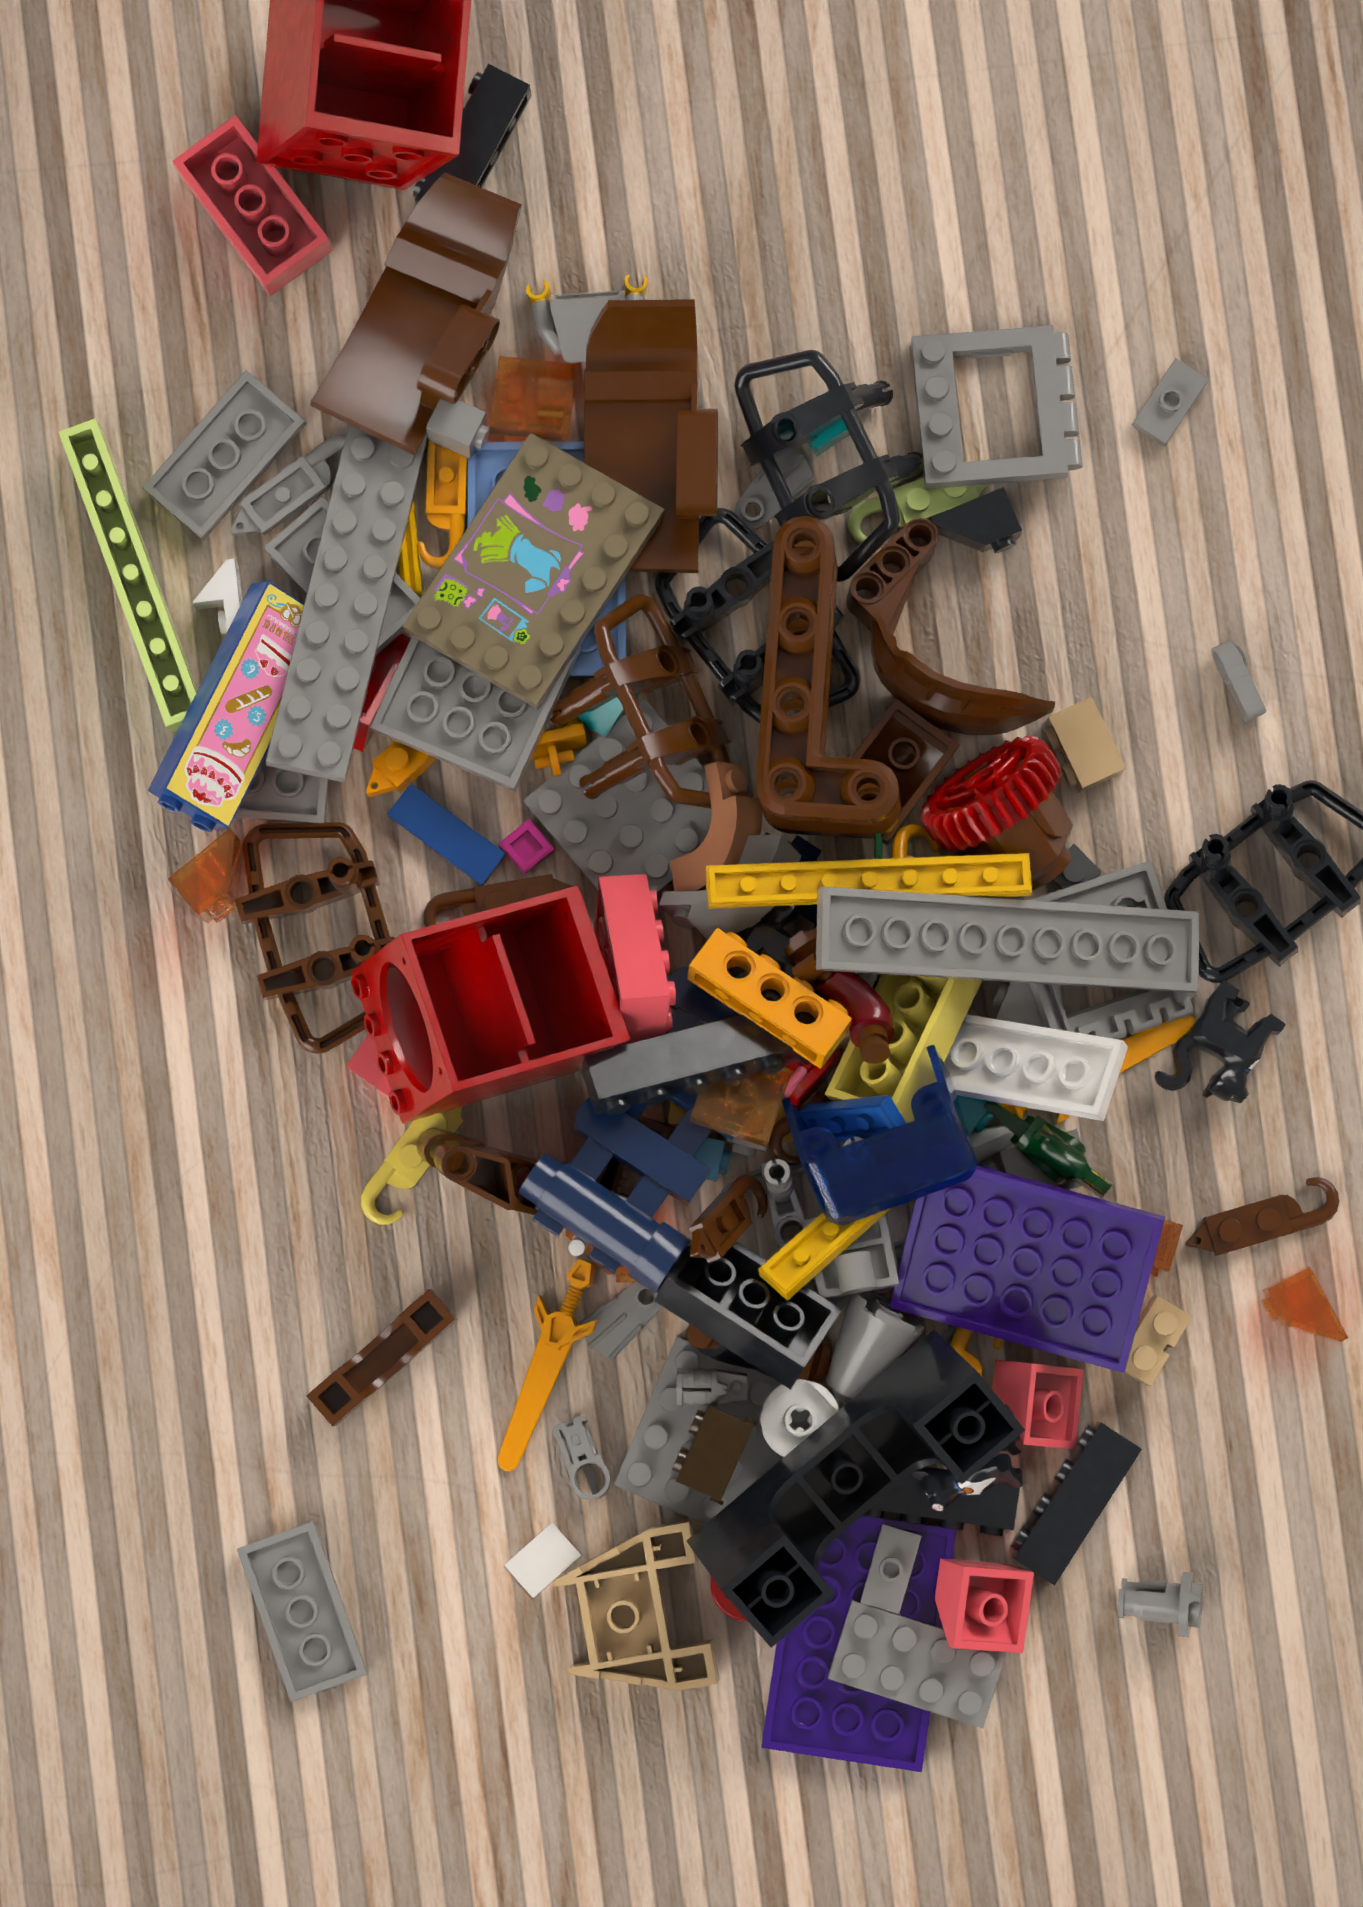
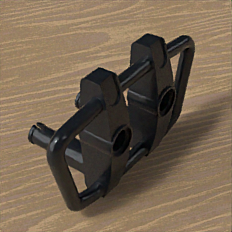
(812, 419)
(710, 605)
(1291, 840)

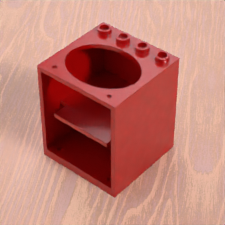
(364, 88)
(488, 1003)

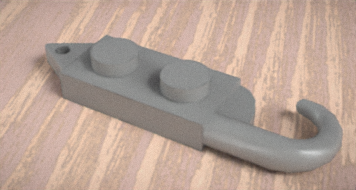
(288, 490)

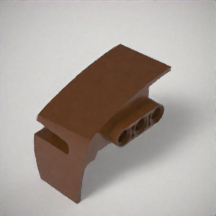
(426, 315)
(648, 422)

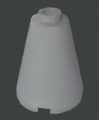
(869, 1343)

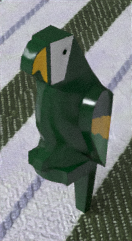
(1051, 1150)

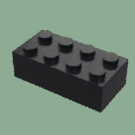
(748, 1314)

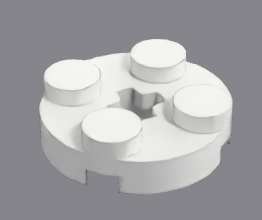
(779, 1404)

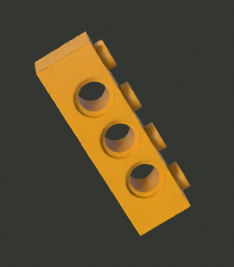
(744, 996)

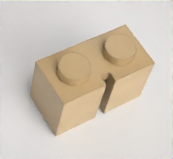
(1084, 744)
(1157, 1328)

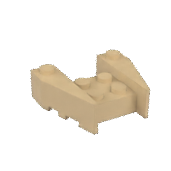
(628, 1617)

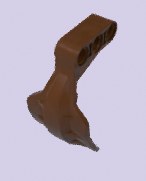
(931, 695)

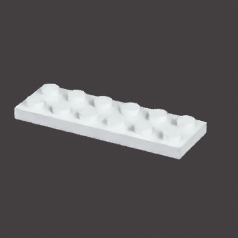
(1035, 1066)

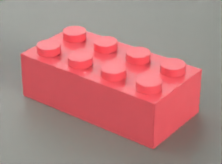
(252, 206)
(633, 954)

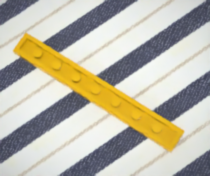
(799, 881)

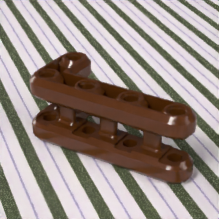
(825, 791)

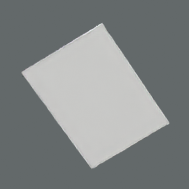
(542, 1560)

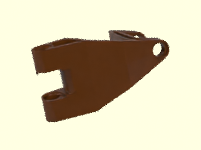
(492, 1170)

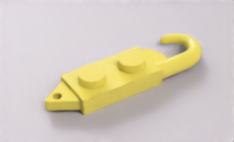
(403, 1164)

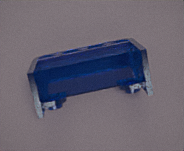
(893, 1164)

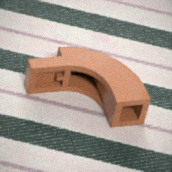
(732, 822)

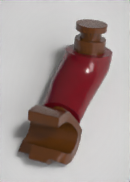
(871, 1017)

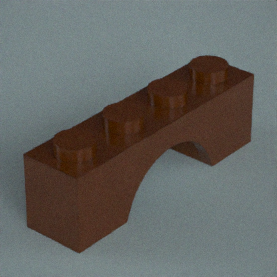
(382, 1358)

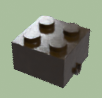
(713, 1453)

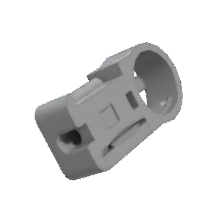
(1237, 679)
(579, 1452)

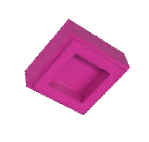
(526, 846)

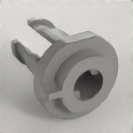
(1163, 1602)

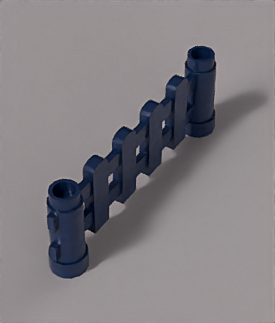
(620, 1228)

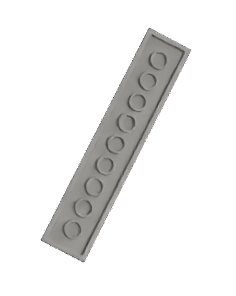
(345, 607)
(1006, 940)

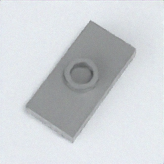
(1170, 402)
(890, 1569)

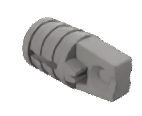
(710, 1386)

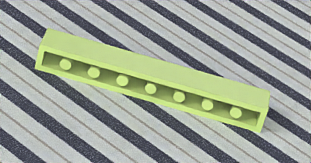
(131, 570)

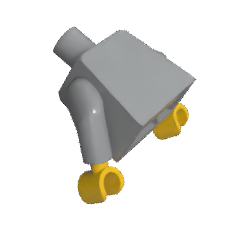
(568, 318)

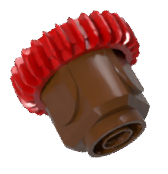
(1004, 807)

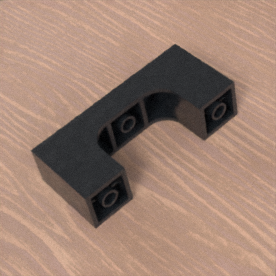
(911, 1416)

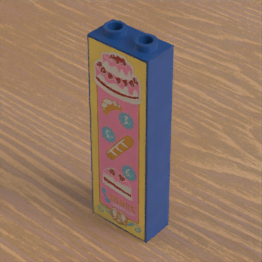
(232, 713)

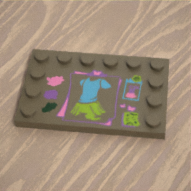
(534, 570)

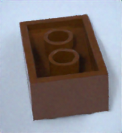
(911, 750)

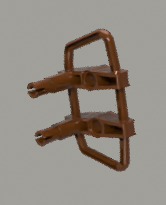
(644, 673)
(336, 883)

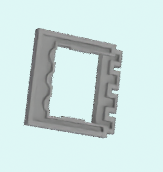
(940, 415)
(1139, 1009)

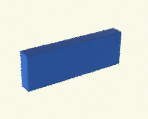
(446, 834)
(854, 1116)

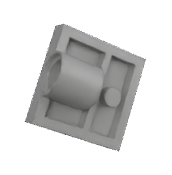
(862, 1266)

